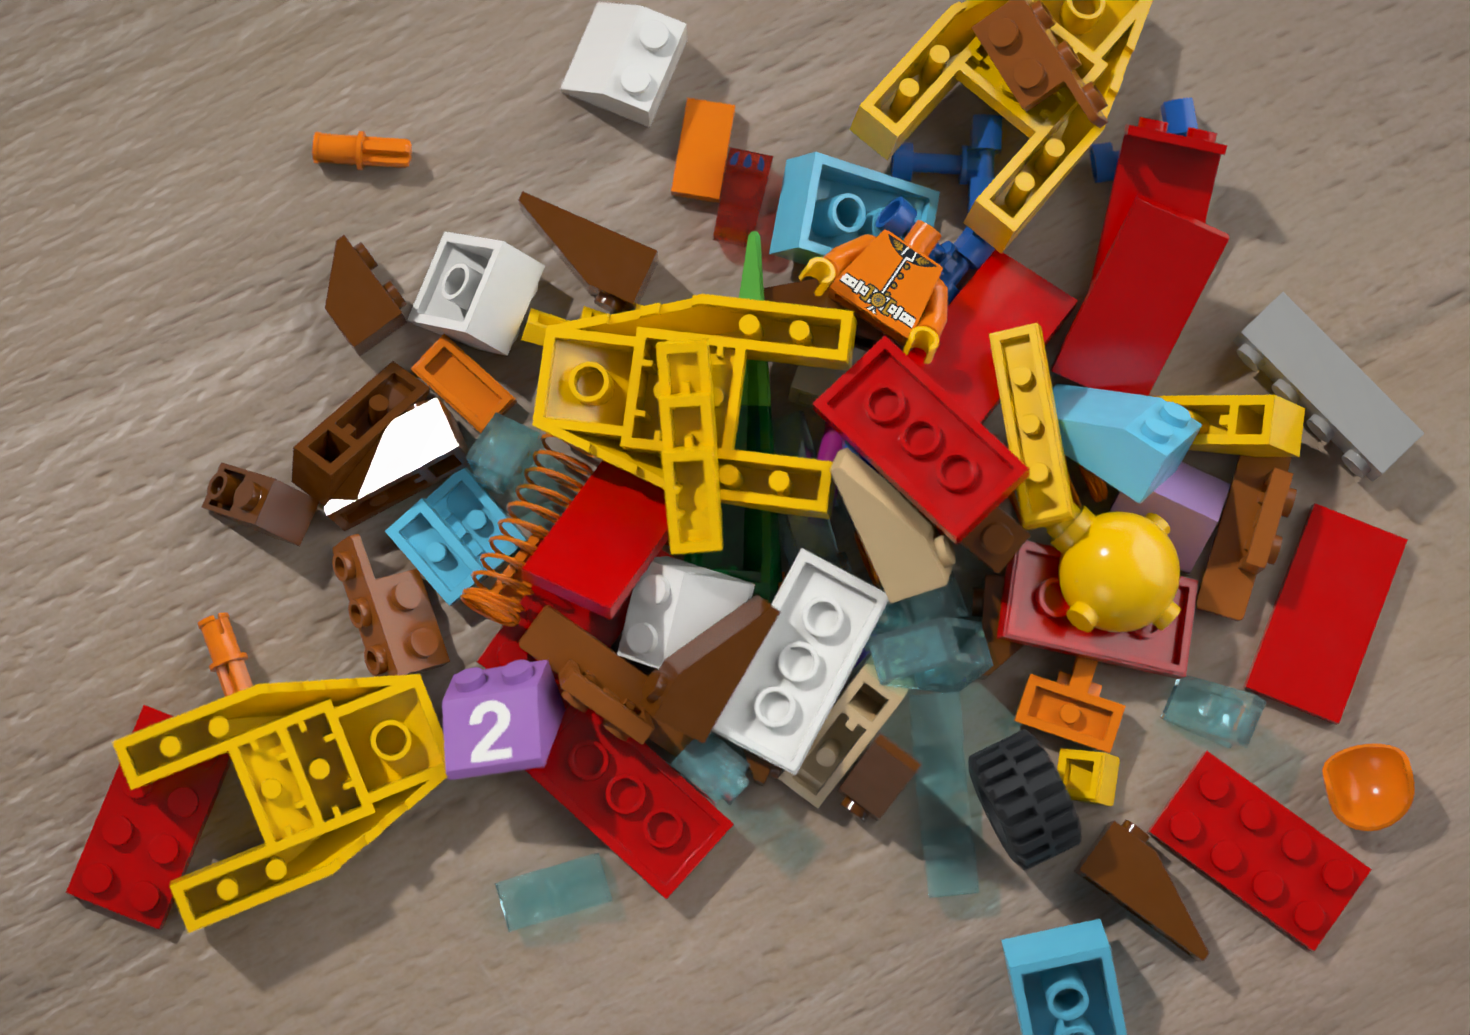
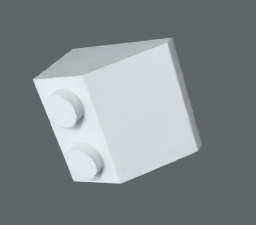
(626, 60)
(477, 292)
(676, 605)

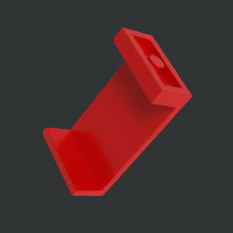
(1164, 169)

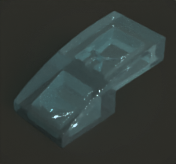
(553, 892)

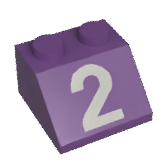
(500, 718)

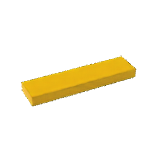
(1032, 425)

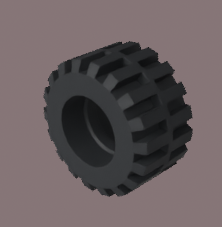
(1025, 799)

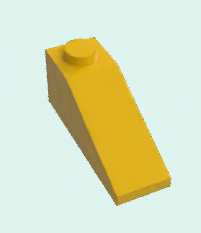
(1245, 424)

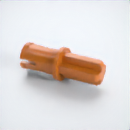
(361, 150)
(225, 653)

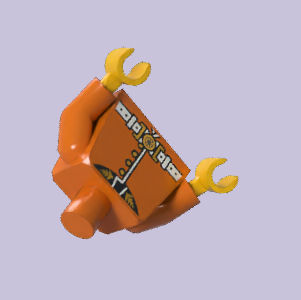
(889, 285)

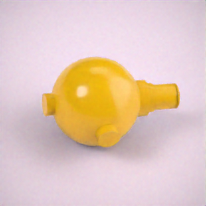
(1117, 570)

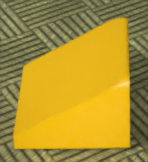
(1089, 775)

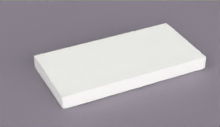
(801, 661)

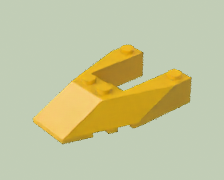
(1058, 129)
(604, 389)
(319, 769)

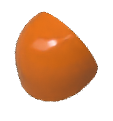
(1369, 785)

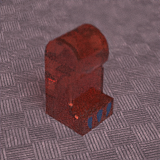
(742, 196)

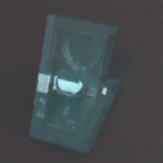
(1213, 711)

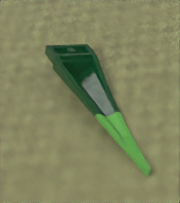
(750, 534)

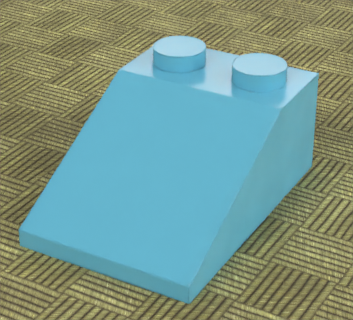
(835, 202)
(1124, 436)
(1064, 981)

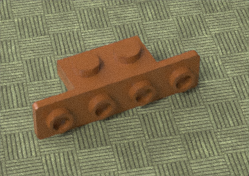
(1033, 60)
(1246, 534)
(390, 614)
(598, 679)

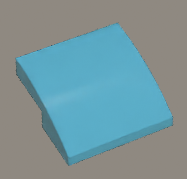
(451, 532)

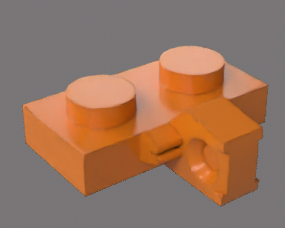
(1071, 707)

